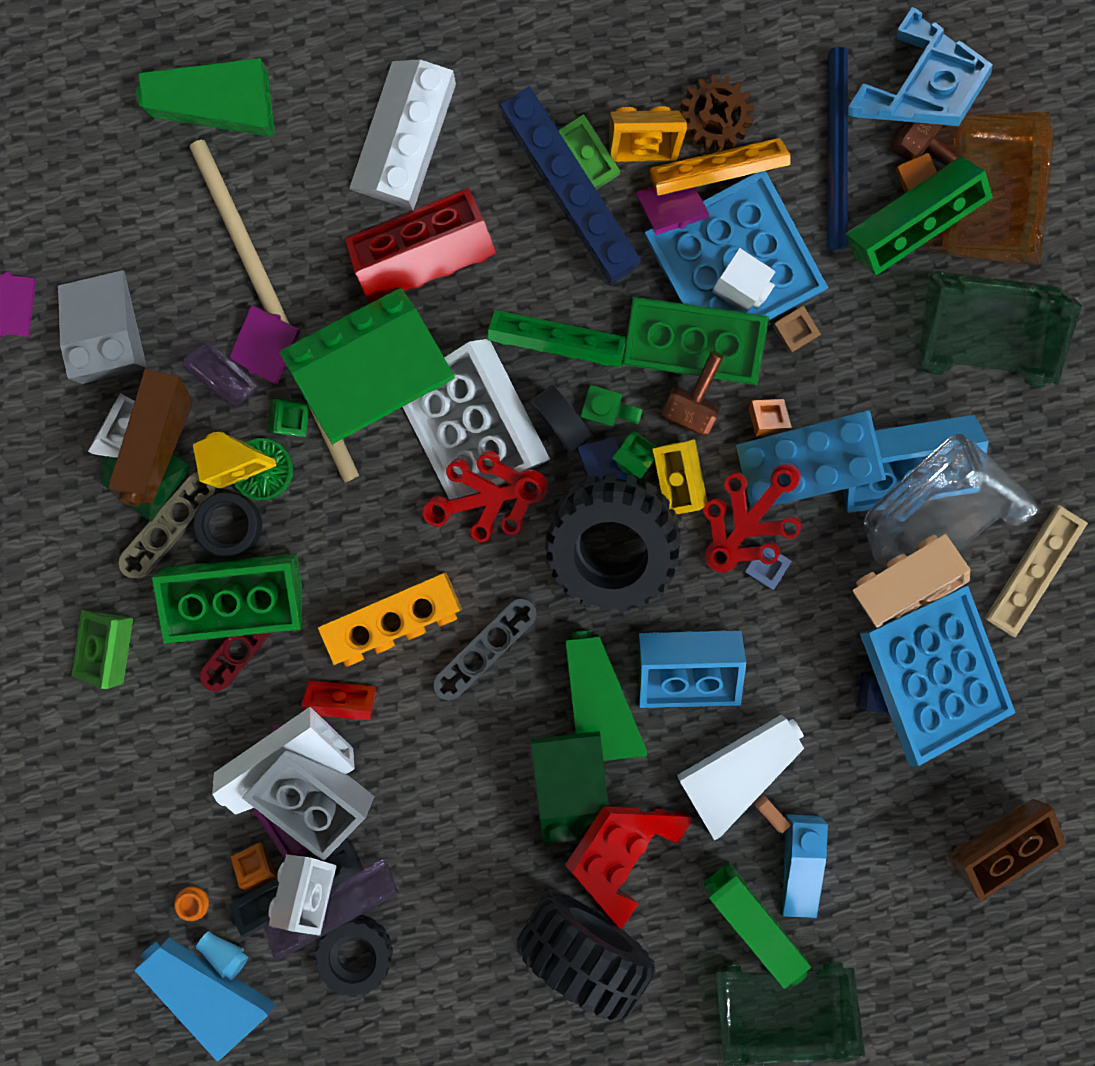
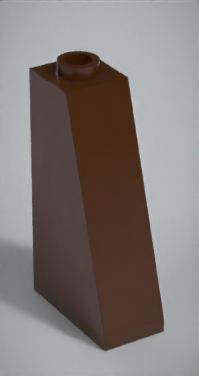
(150, 437)

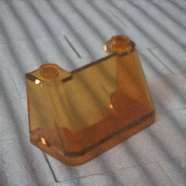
(1018, 164)

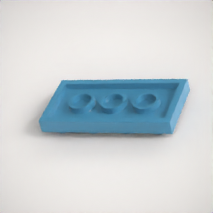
(828, 455)

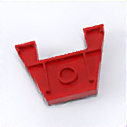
(613, 848)

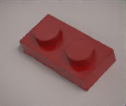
(340, 700)

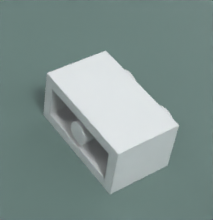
(745, 282)

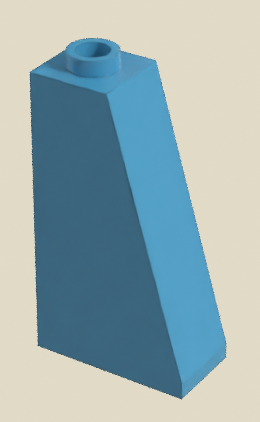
(209, 1006)

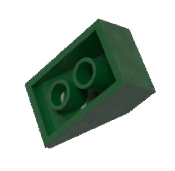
(569, 784)

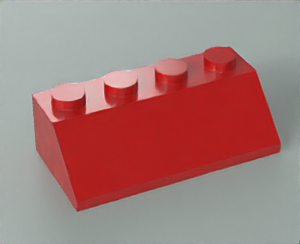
(420, 246)

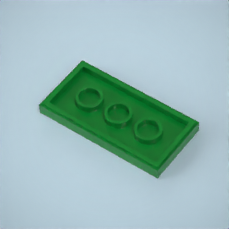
(683, 335)

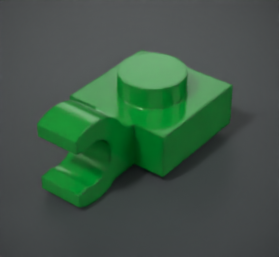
(604, 407)

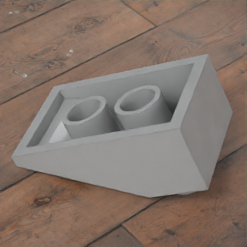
(98, 328)
(310, 802)

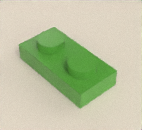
(590, 152)

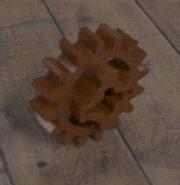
(728, 103)

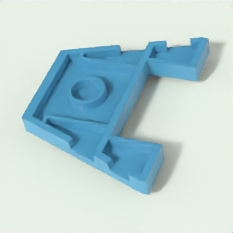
(938, 86)

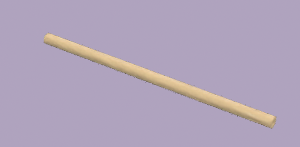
(257, 273)

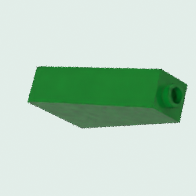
(212, 95)
(599, 698)
(756, 926)

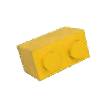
(681, 476)

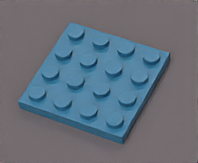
(745, 218)
(938, 675)

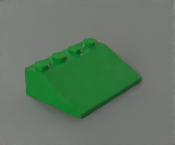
(366, 365)

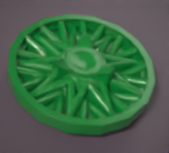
(270, 482)

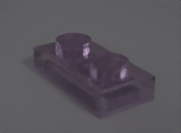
(220, 375)

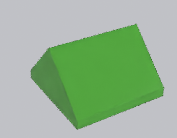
(102, 649)

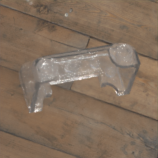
(949, 493)

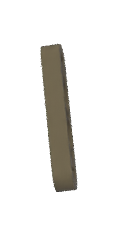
(165, 521)

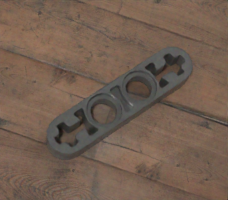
(482, 646)

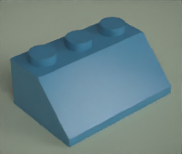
(691, 669)

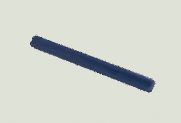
(837, 148)

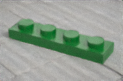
(556, 338)

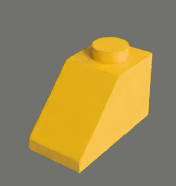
(226, 460)

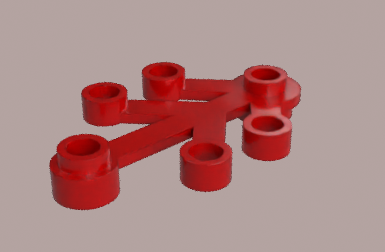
(489, 495)
(748, 523)

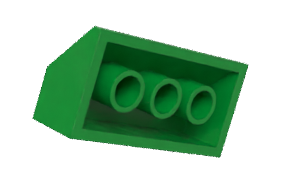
(229, 598)

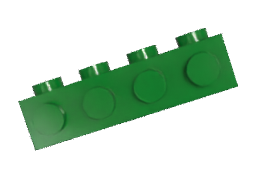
(919, 215)

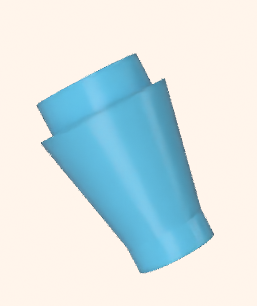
(222, 955)

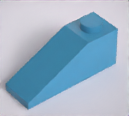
(804, 865)

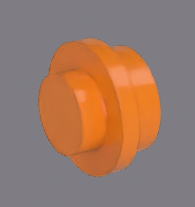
(191, 903)

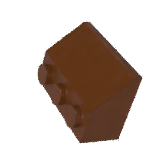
(1008, 848)

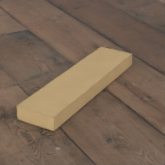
(1035, 570)

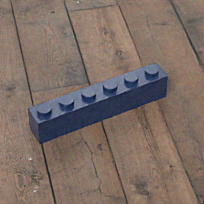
(570, 185)

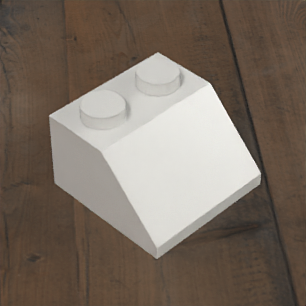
(301, 894)

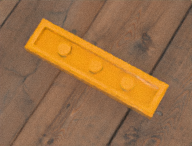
(719, 166)

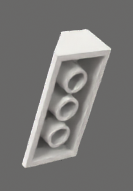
(404, 132)

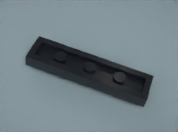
(253, 909)

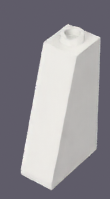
(303, 735)
(740, 772)

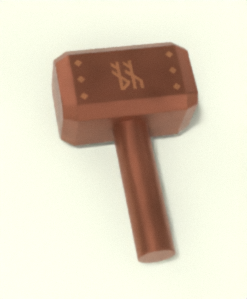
(915, 137)
(692, 409)

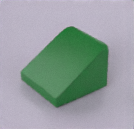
(287, 418)

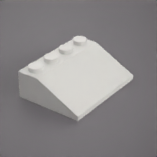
(473, 416)

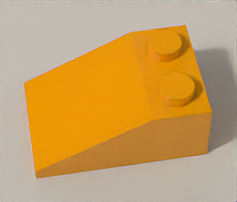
(646, 134)

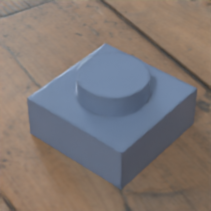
(768, 573)

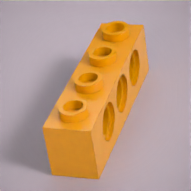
(339, 633)

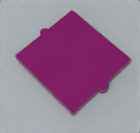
(671, 209)
(16, 304)
(260, 343)

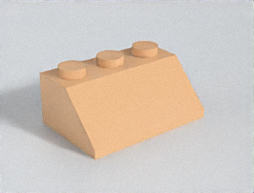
(912, 580)

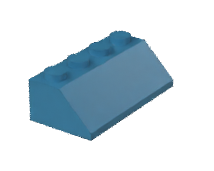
(905, 449)

